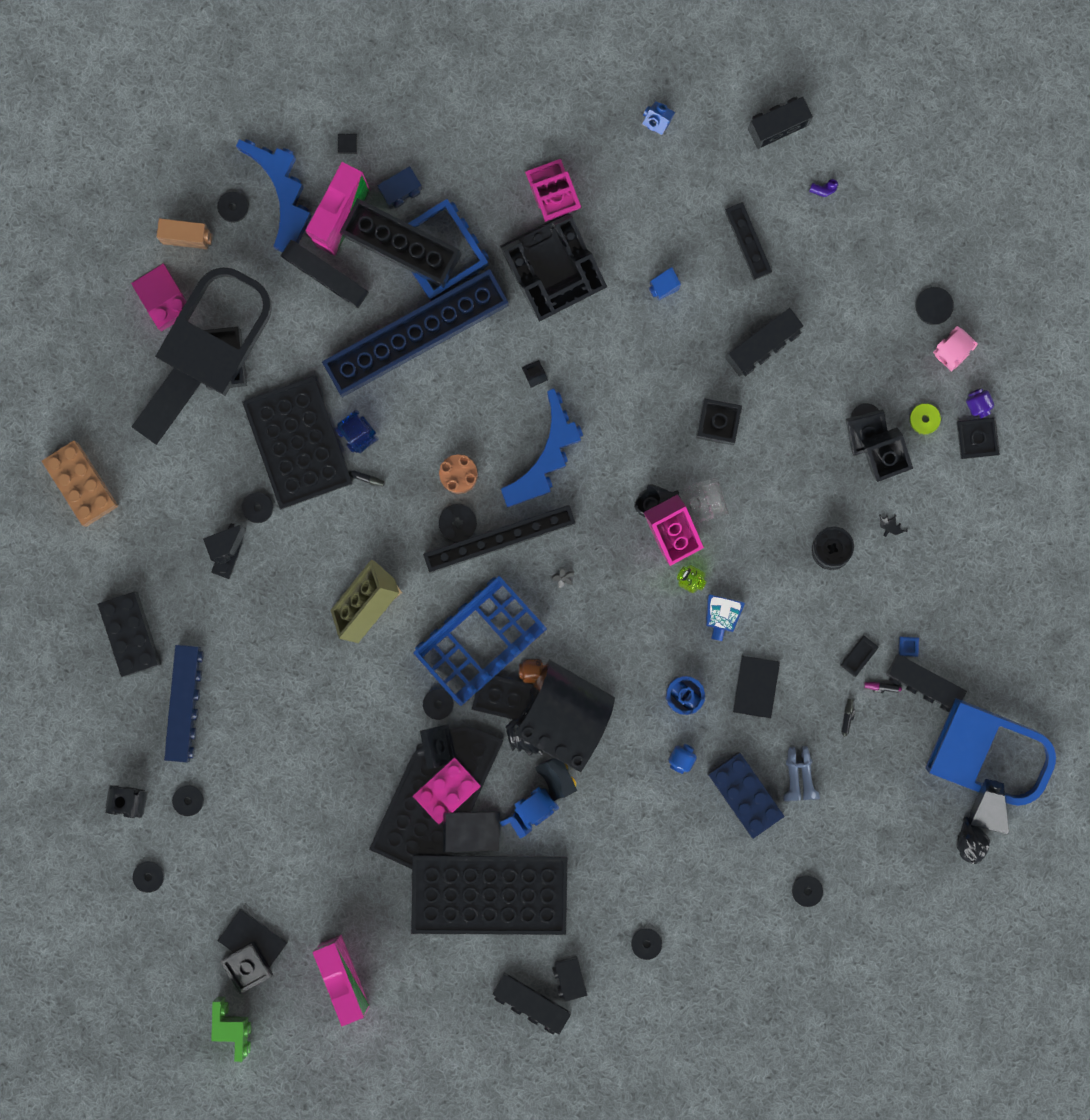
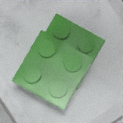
(230, 1029)

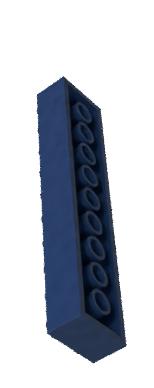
(415, 333)

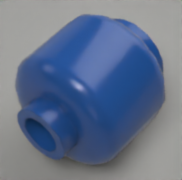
(682, 758)

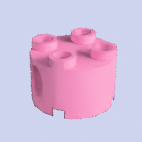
(955, 348)

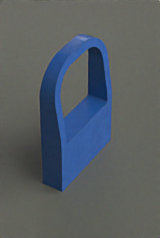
(966, 742)

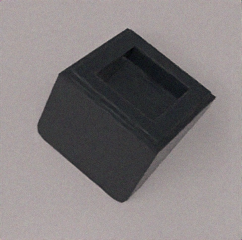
(534, 373)

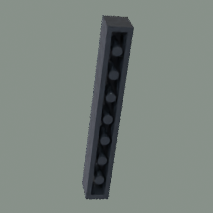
(499, 539)

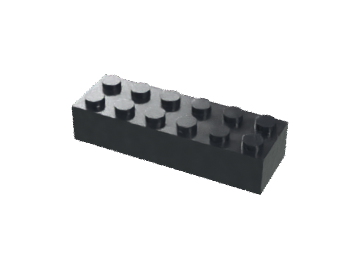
(400, 243)

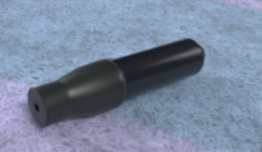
(366, 478)
(849, 714)

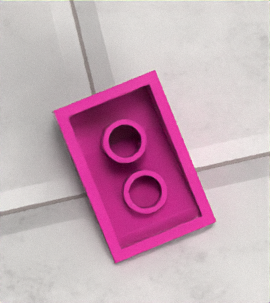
(160, 296)

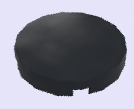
(934, 305)

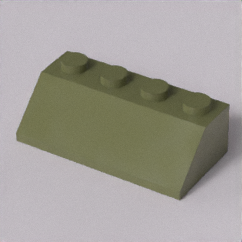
(364, 602)

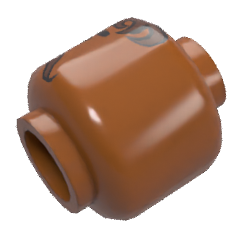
(530, 670)

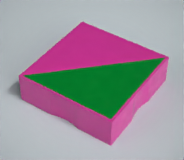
(335, 207)
(341, 980)

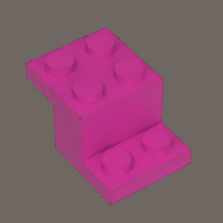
(553, 190)
(446, 790)

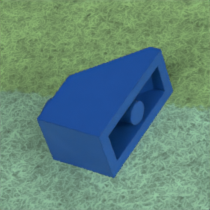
(664, 284)

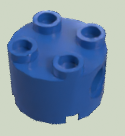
(685, 695)
(535, 808)

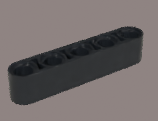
(324, 273)

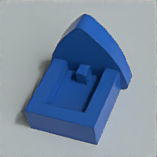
(517, 823)

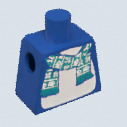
(722, 615)

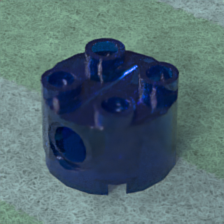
(356, 432)

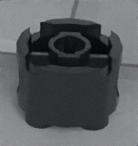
(126, 801)

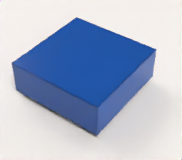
(909, 646)

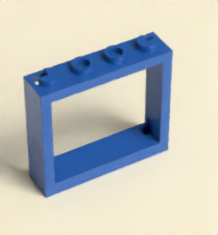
(471, 239)

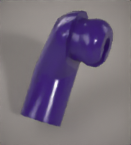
(825, 190)

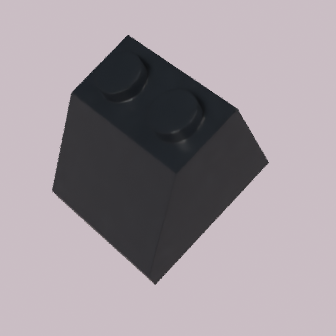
(224, 544)

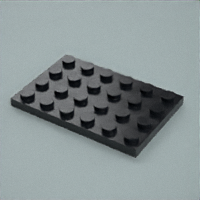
(297, 442)

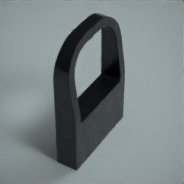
(203, 354)

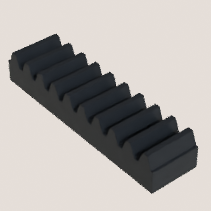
(748, 241)

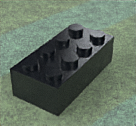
(765, 341)
(129, 634)

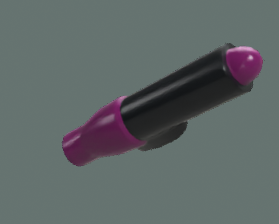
(881, 687)

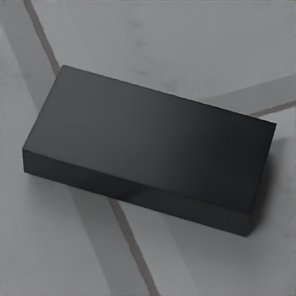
(859, 656)

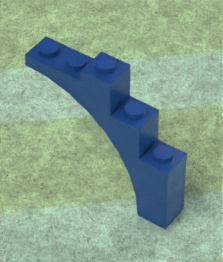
(278, 167)
(561, 435)

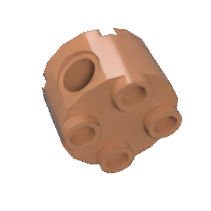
(458, 474)

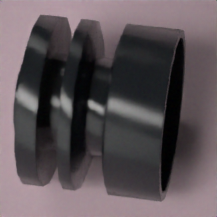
(843, 545)

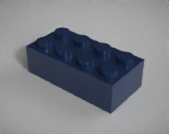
(745, 795)

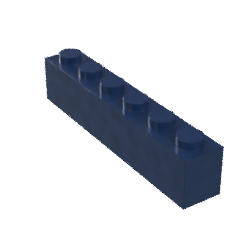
(182, 703)

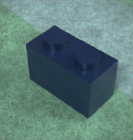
(400, 188)

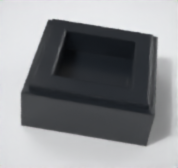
(347, 143)

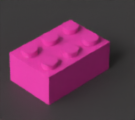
(673, 530)

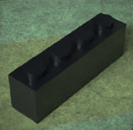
(925, 682)
(531, 1003)

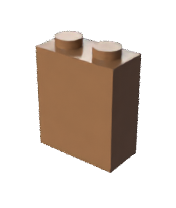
(184, 234)

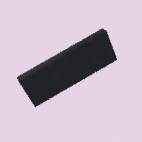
(165, 405)

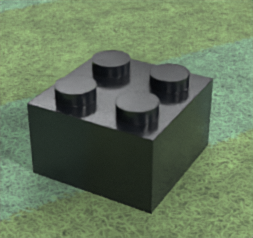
(719, 421)
(887, 454)

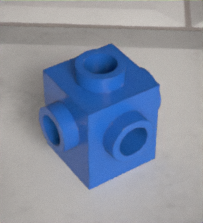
(658, 117)

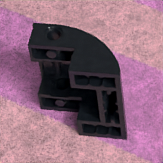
(553, 266)
(565, 716)

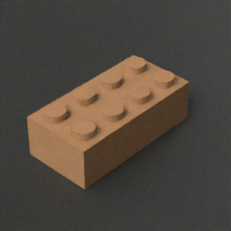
(79, 483)

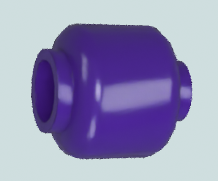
(980, 402)

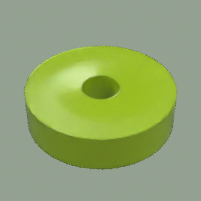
(933, 419)

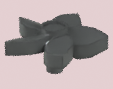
(563, 577)

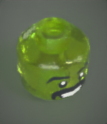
(691, 579)

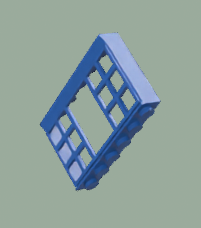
(500, 661)

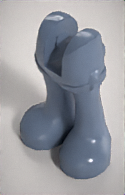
(794, 793)

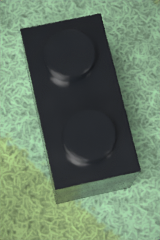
(570, 979)

